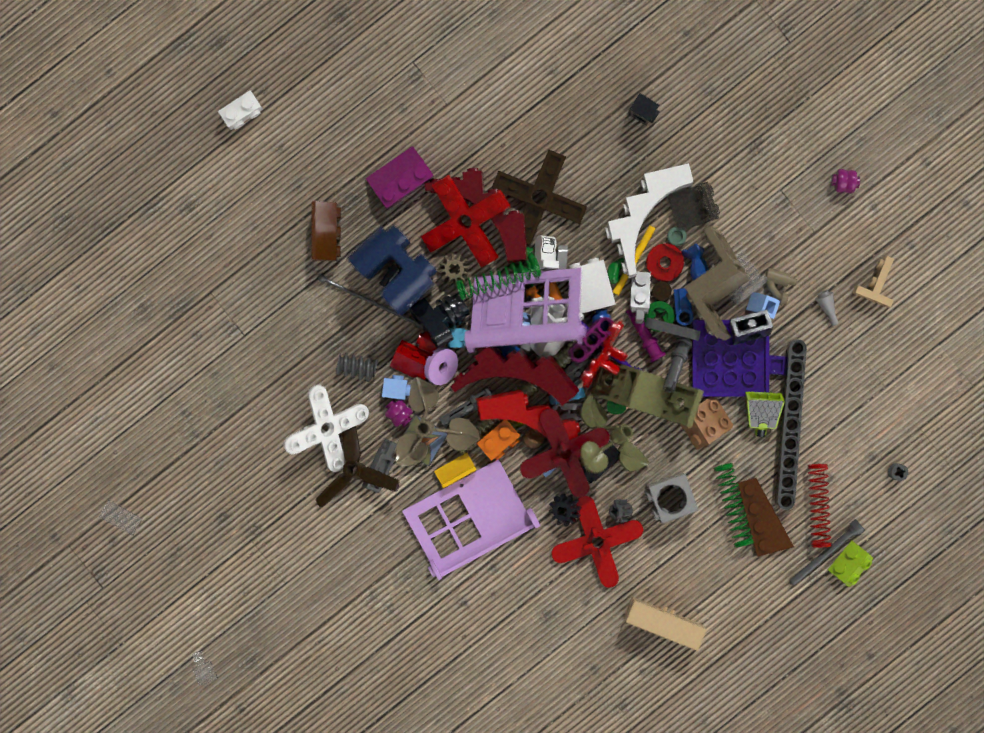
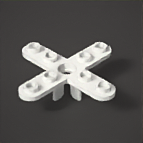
(329, 439)

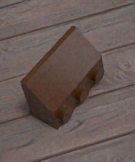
(325, 231)

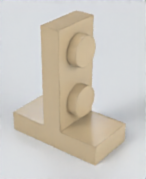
(876, 284)

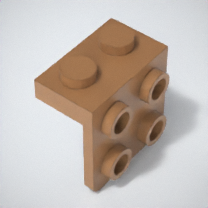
(709, 423)

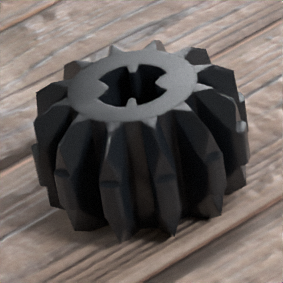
(561, 503)

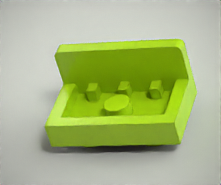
(851, 564)

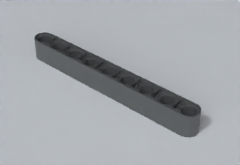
(794, 434)

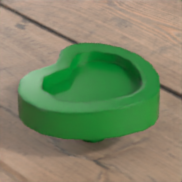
(615, 408)

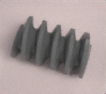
(356, 367)

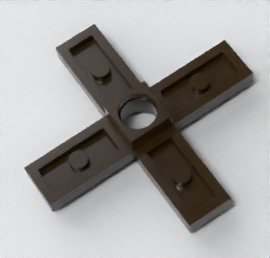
(545, 182)

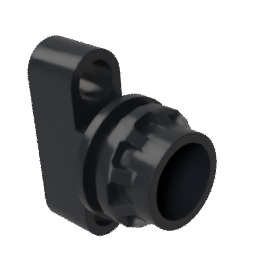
(446, 314)

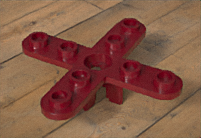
(560, 441)

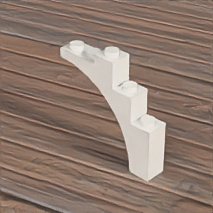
(658, 186)

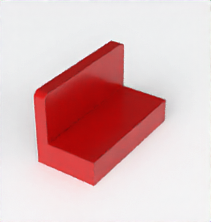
(410, 360)

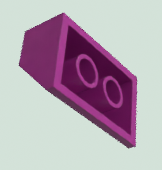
(400, 177)

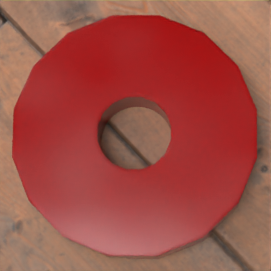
(676, 262)

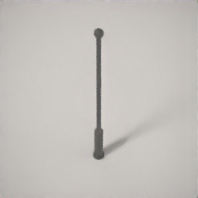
(322, 278)

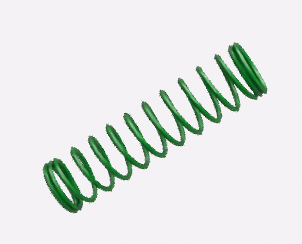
(461, 289)
(729, 467)

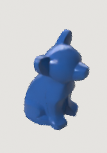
(698, 265)

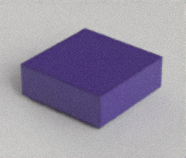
(777, 365)

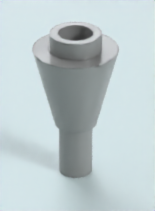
(826, 302)

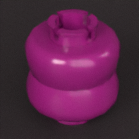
(845, 181)
(398, 412)

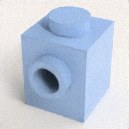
(396, 387)

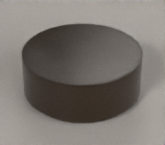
(661, 291)

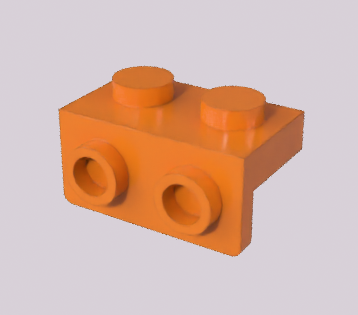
(498, 440)

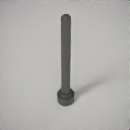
(854, 529)

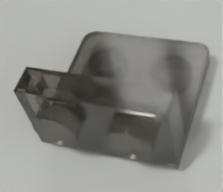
(693, 206)

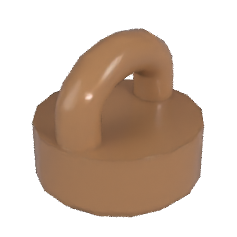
(533, 439)

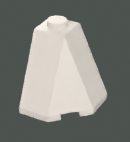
(556, 314)

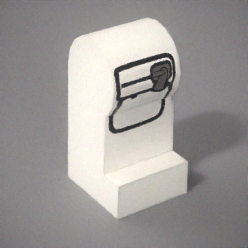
(546, 253)

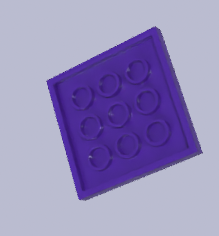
(728, 368)

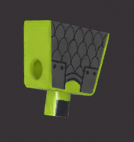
(763, 411)

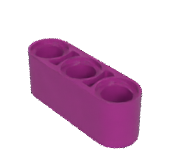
(585, 347)

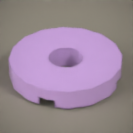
(445, 374)

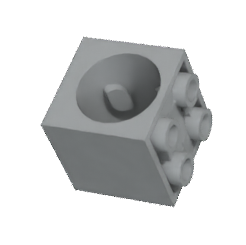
(686, 506)

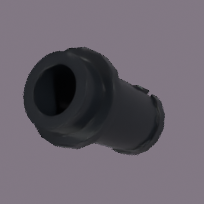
(392, 274)

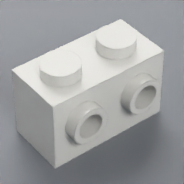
(240, 110)

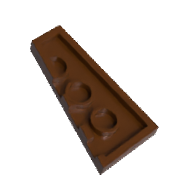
(764, 523)

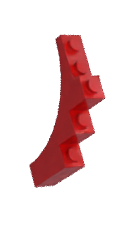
(513, 407)

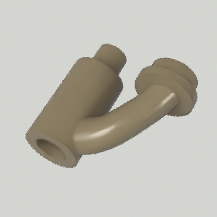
(780, 278)

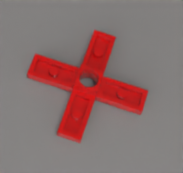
(454, 227)

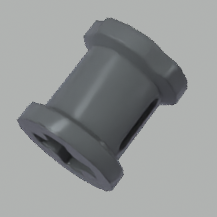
(903, 474)

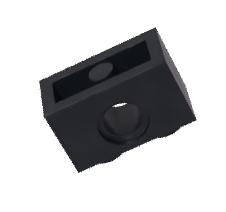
(644, 109)
(750, 327)

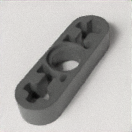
(672, 329)

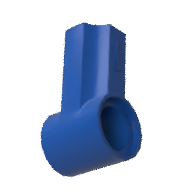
(682, 305)

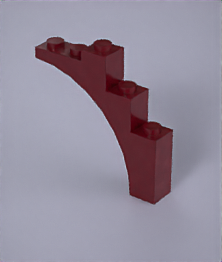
(510, 226)
(518, 365)

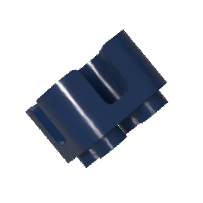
(390, 245)

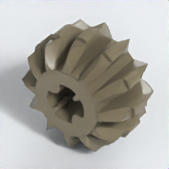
(454, 262)

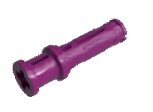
(649, 342)

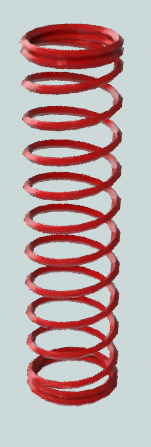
(816, 543)

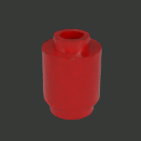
(425, 343)

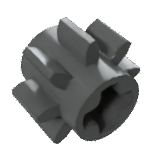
(621, 510)

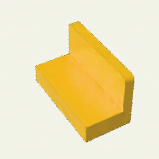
(455, 470)

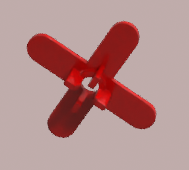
(602, 361)
(593, 528)

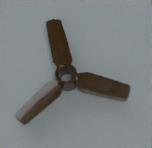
(367, 474)

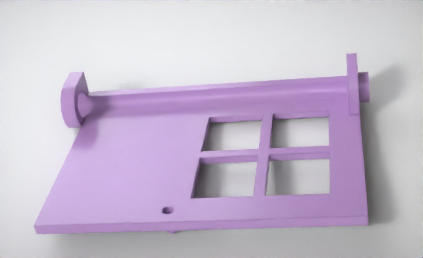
(499, 313)
(490, 504)

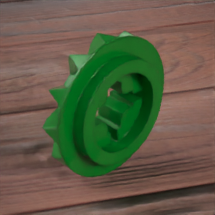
(660, 306)

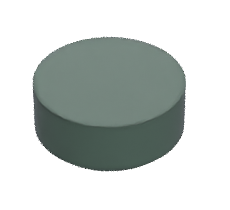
(676, 237)

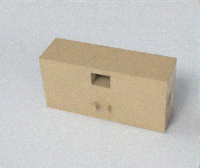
(664, 623)

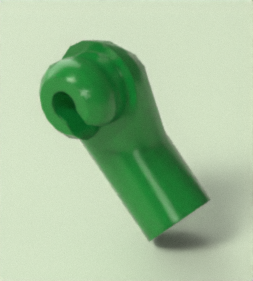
(613, 270)

